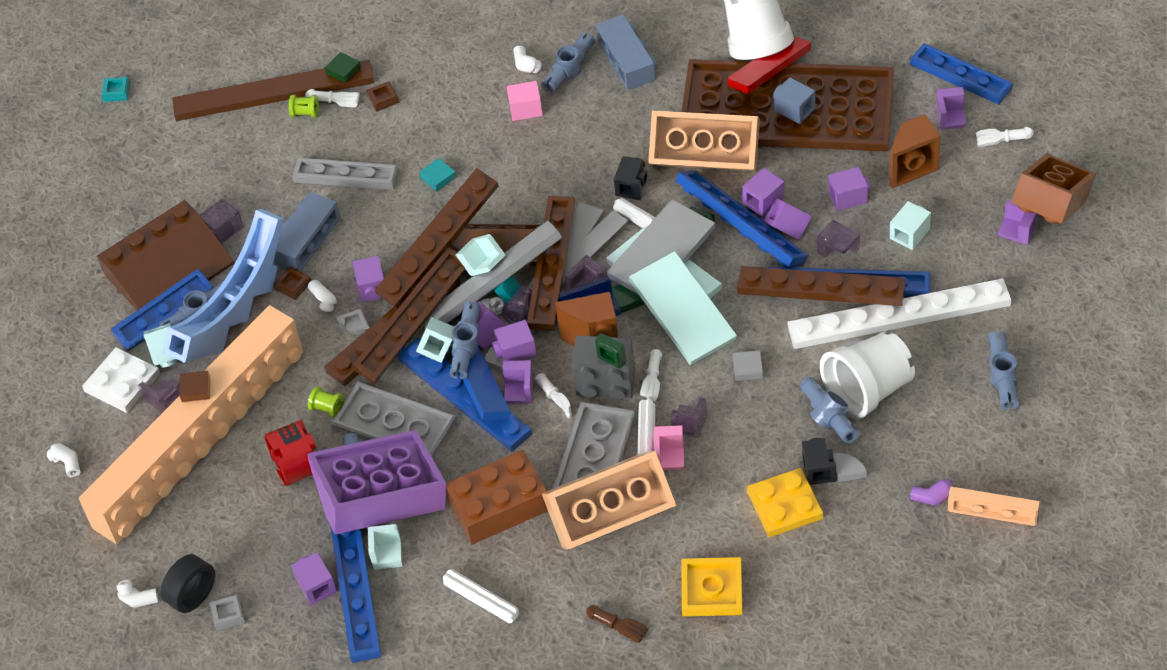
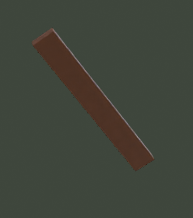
(264, 92)

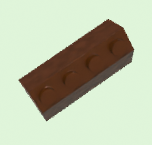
(504, 234)

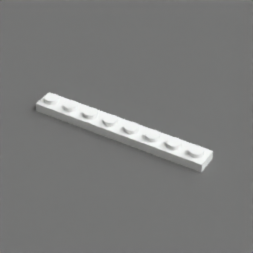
(914, 311)

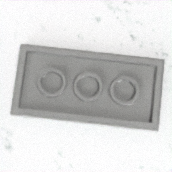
(671, 230)
(379, 413)
(595, 441)

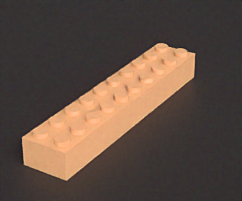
(191, 428)

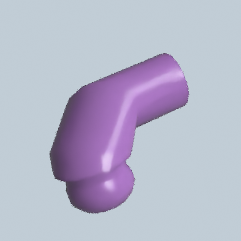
(933, 495)

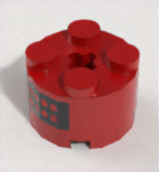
(290, 451)

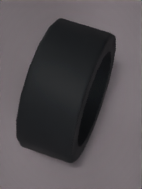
(187, 583)

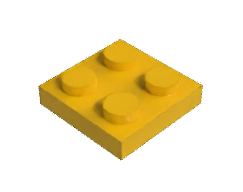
(784, 502)
(711, 586)

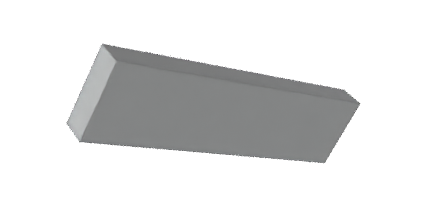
(345, 173)

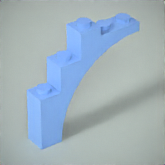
(231, 304)

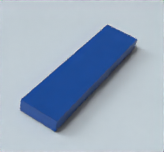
(961, 73)
(131, 330)
(484, 389)

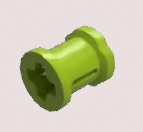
(303, 106)
(325, 401)

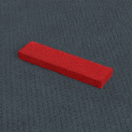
(766, 67)

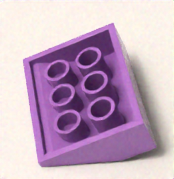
(377, 481)

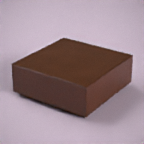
(382, 96)
(292, 283)
(194, 386)

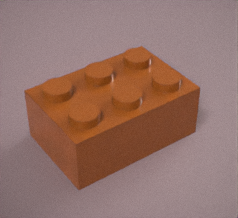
(1053, 188)
(496, 496)

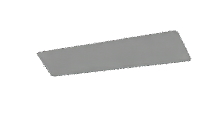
(595, 239)

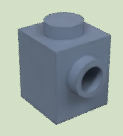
(794, 100)

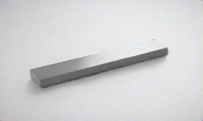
(483, 283)

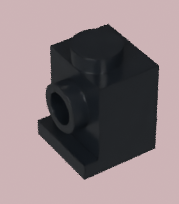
(630, 178)
(818, 462)

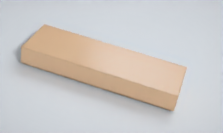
(993, 506)

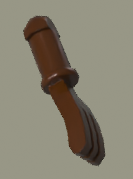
(626, 627)

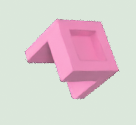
(524, 100)
(669, 447)

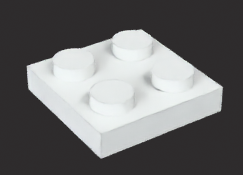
(118, 379)

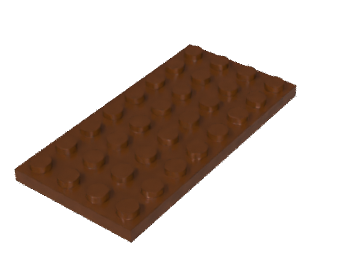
(848, 112)

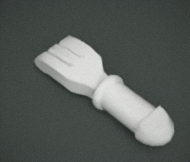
(343, 99)
(993, 136)
(651, 384)
(553, 393)

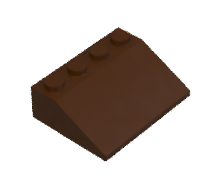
(163, 255)

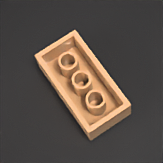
(704, 140)
(608, 499)

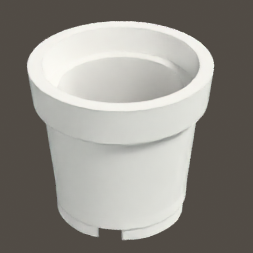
(756, 28)
(867, 372)

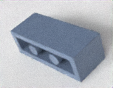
(626, 52)
(305, 231)

